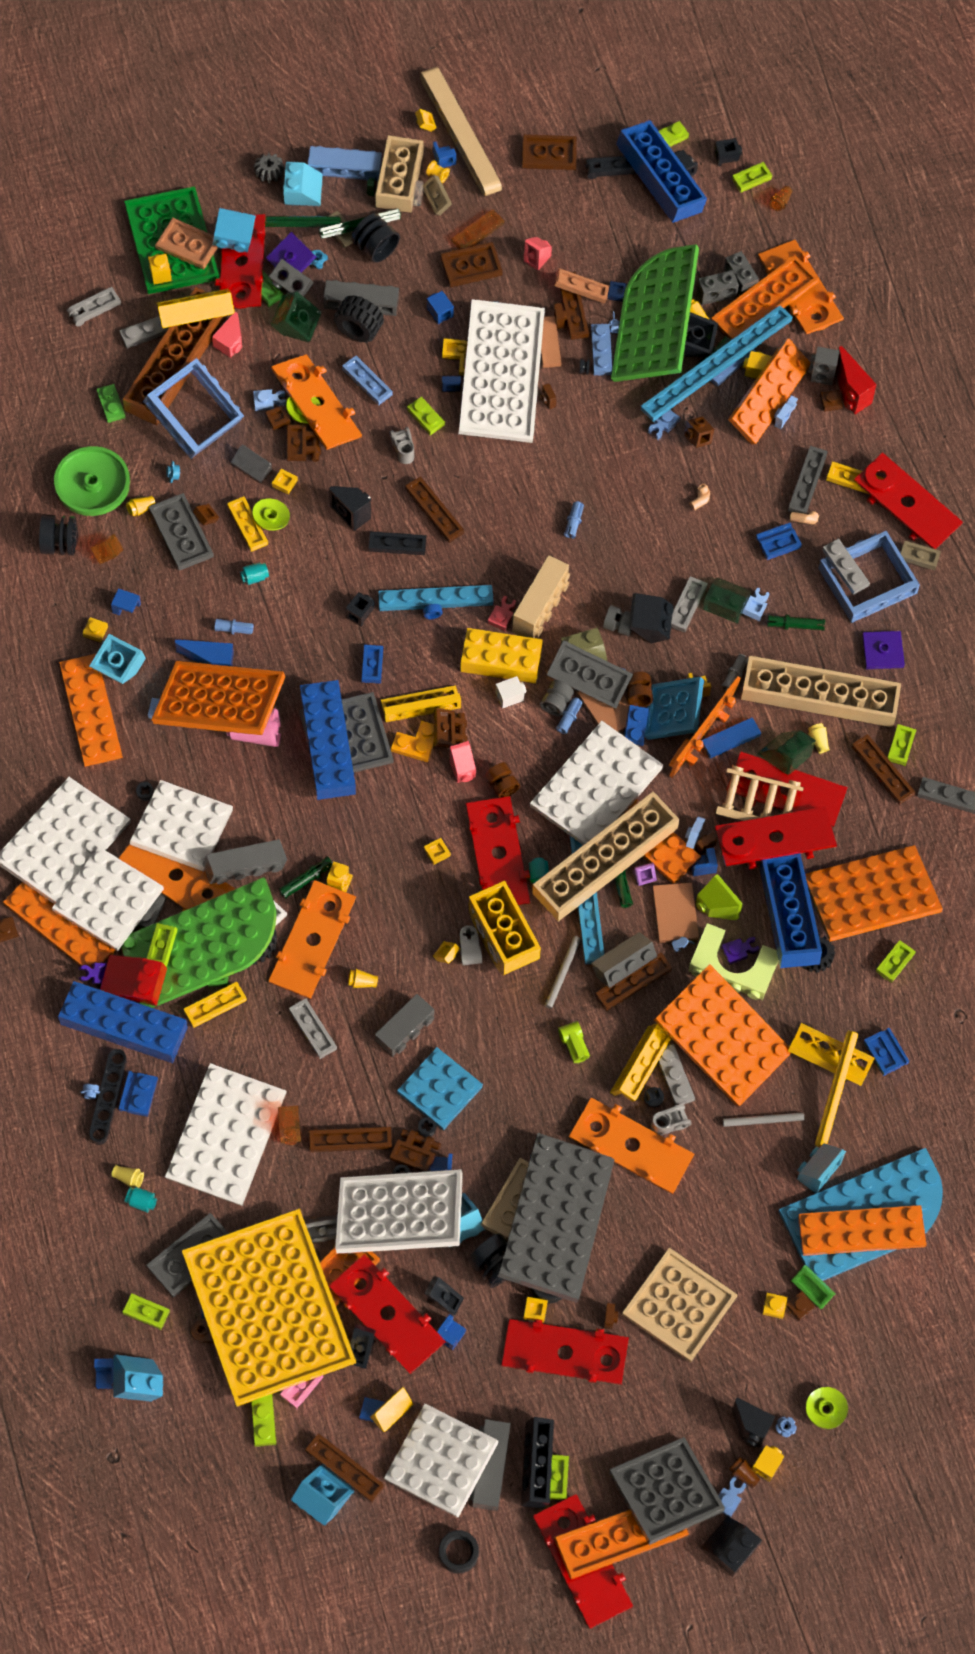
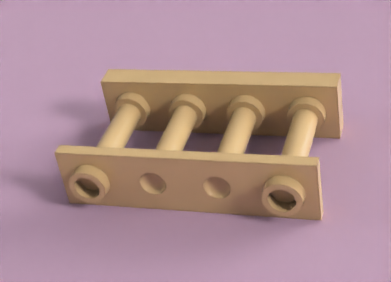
(746, 812)

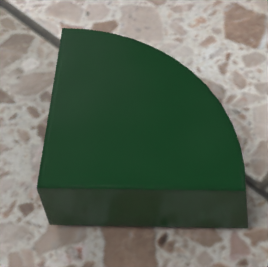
(371, 186)

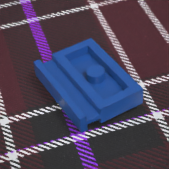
(778, 541)
(886, 1051)
(138, 1093)

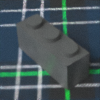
(624, 959)
(405, 1025)

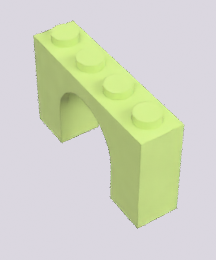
(752, 982)

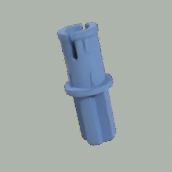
(574, 520)
(233, 626)
(569, 716)

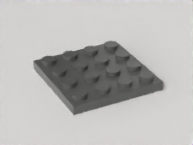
(365, 732)
(666, 1490)

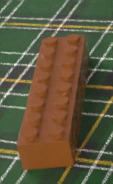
(174, 352)

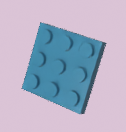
(674, 708)
(440, 1088)

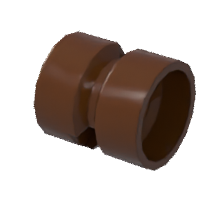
(640, 690)
(502, 779)

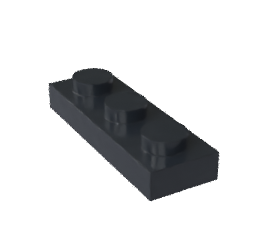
(397, 543)

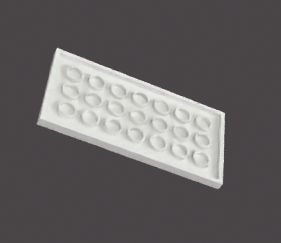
(501, 371)

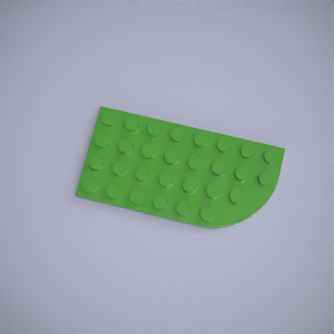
(656, 316)
(212, 939)

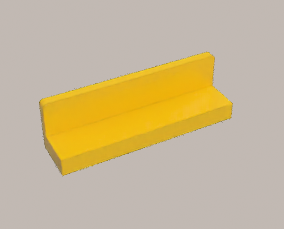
(195, 308)

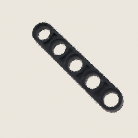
(109, 1106)

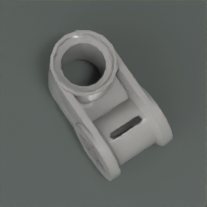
(403, 442)
(470, 948)
(674, 1119)

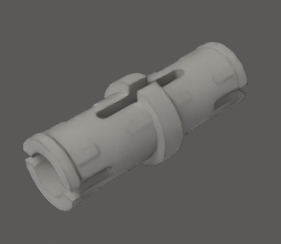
(735, 670)

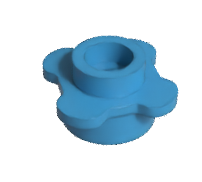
(322, 258)
(173, 472)

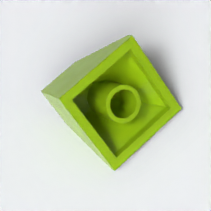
(718, 900)

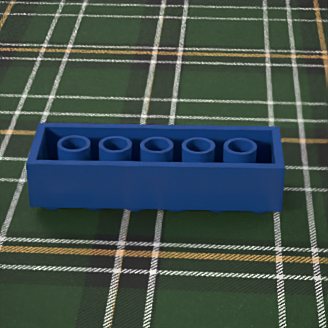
(661, 171)
(327, 740)
(790, 911)
(123, 1022)

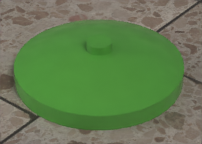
(92, 481)

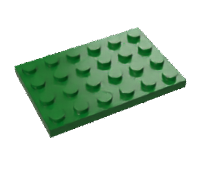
(148, 221)

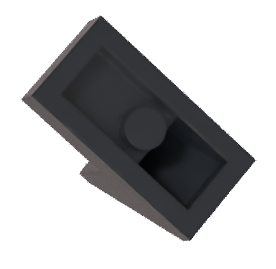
(443, 1296)
(362, 1344)

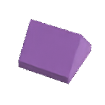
(645, 874)

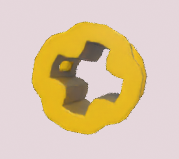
(435, 169)

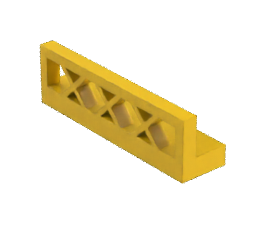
(420, 706)
(828, 1058)
(641, 1062)

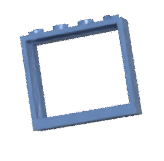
(174, 427)
(884, 600)

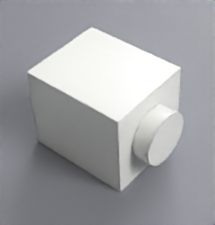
(510, 692)

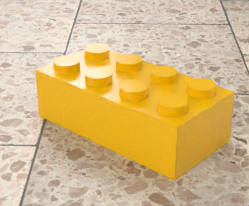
(501, 655)

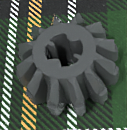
(269, 167)

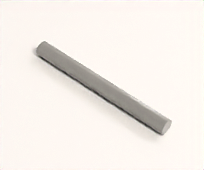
(562, 972)
(763, 1119)

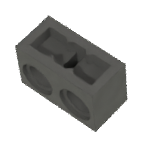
(743, 271)
(293, 277)
(717, 287)
(823, 365)

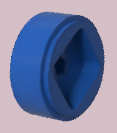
(432, 611)

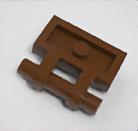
(297, 446)
(445, 728)
(413, 1156)

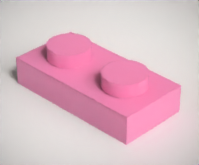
(297, 1394)

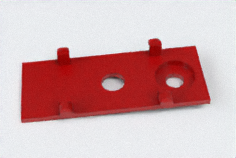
(245, 277)
(926, 518)
(815, 794)
(801, 833)
(498, 834)
(405, 1336)
(536, 1347)
(596, 1593)

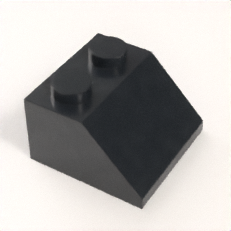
(700, 336)
(350, 505)
(651, 617)
(751, 1422)
(731, 1545)

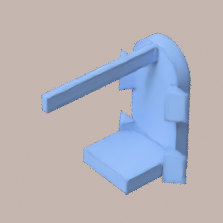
(614, 325)
(682, 942)

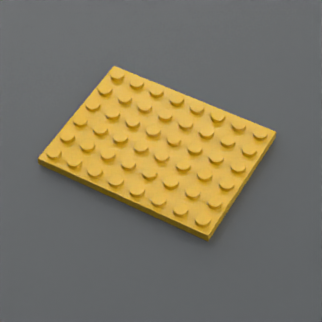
(268, 1307)

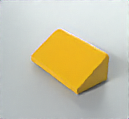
(392, 1409)

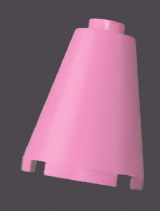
(270, 735)

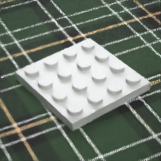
(181, 825)
(108, 898)
(441, 1460)

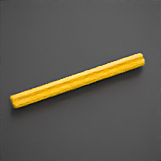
(836, 1088)

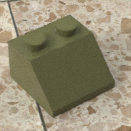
(588, 641)

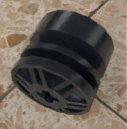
(375, 237)
(59, 535)
(489, 1257)

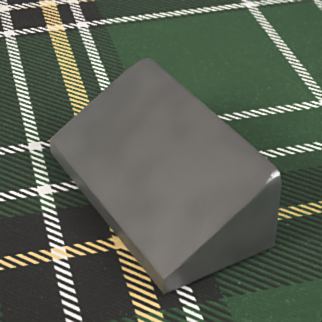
(251, 463)
(322, 1228)

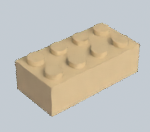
(399, 174)
(541, 598)

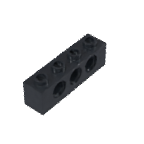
(537, 1462)

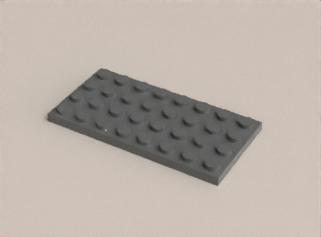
(556, 1218)

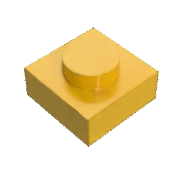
(425, 120)
(284, 481)
(95, 629)
(437, 851)
(446, 952)
(774, 1305)
(535, 1309)

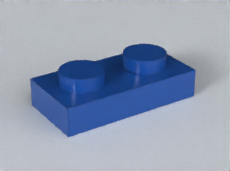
(372, 664)
(636, 724)

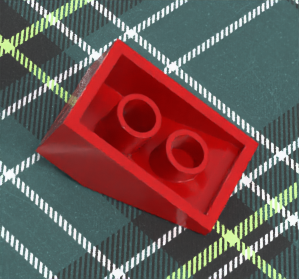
(854, 383)
(134, 978)

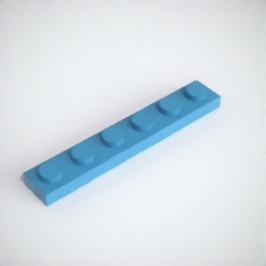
(446, 597)

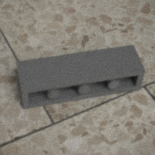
(384, 297)
(244, 862)
(488, 1488)

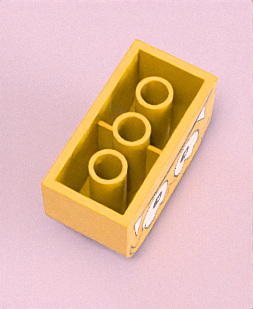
(503, 928)

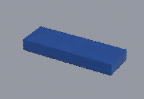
(731, 737)

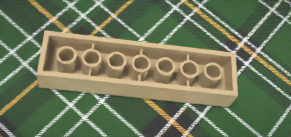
(821, 691)
(605, 856)

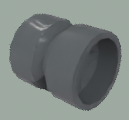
(611, 624)
(555, 700)

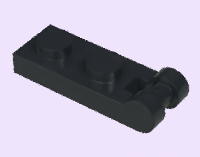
(608, 167)

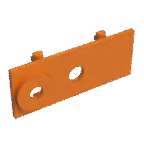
(814, 300)
(328, 421)
(684, 752)
(184, 892)
(299, 963)
(656, 1159)

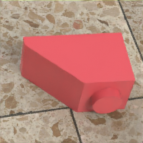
(536, 252)
(228, 337)
(462, 762)

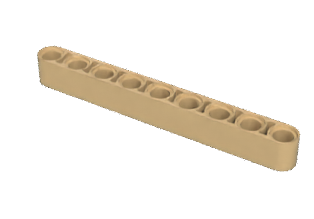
(460, 131)

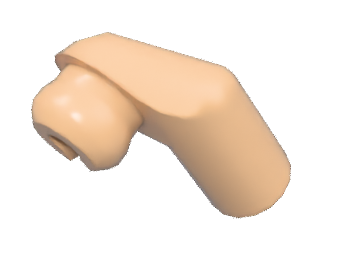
(703, 497)
(811, 518)

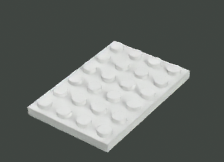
(596, 784)
(61, 839)
(225, 1134)
(399, 1211)

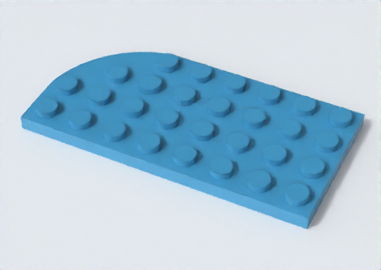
(901, 1183)

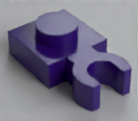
(737, 951)
(96, 973)

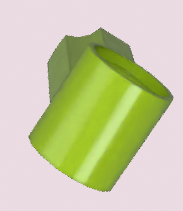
(573, 1038)

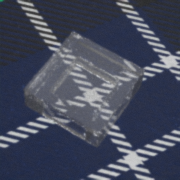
(418, 193)

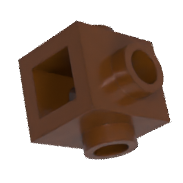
(699, 432)

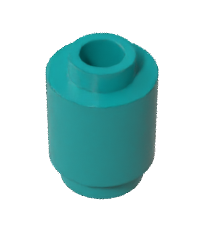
(254, 573)
(538, 868)
(141, 1199)

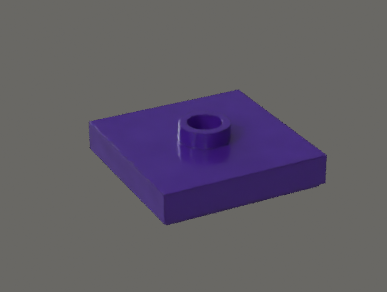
(293, 253)
(883, 650)

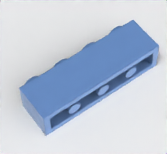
(346, 163)

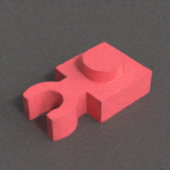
(502, 615)

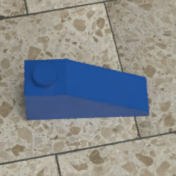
(206, 652)

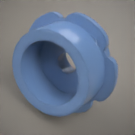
(90, 1091)
(786, 1432)

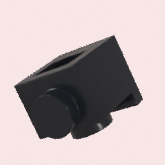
(727, 151)
(687, 162)
(354, 611)

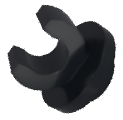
(654, 1097)

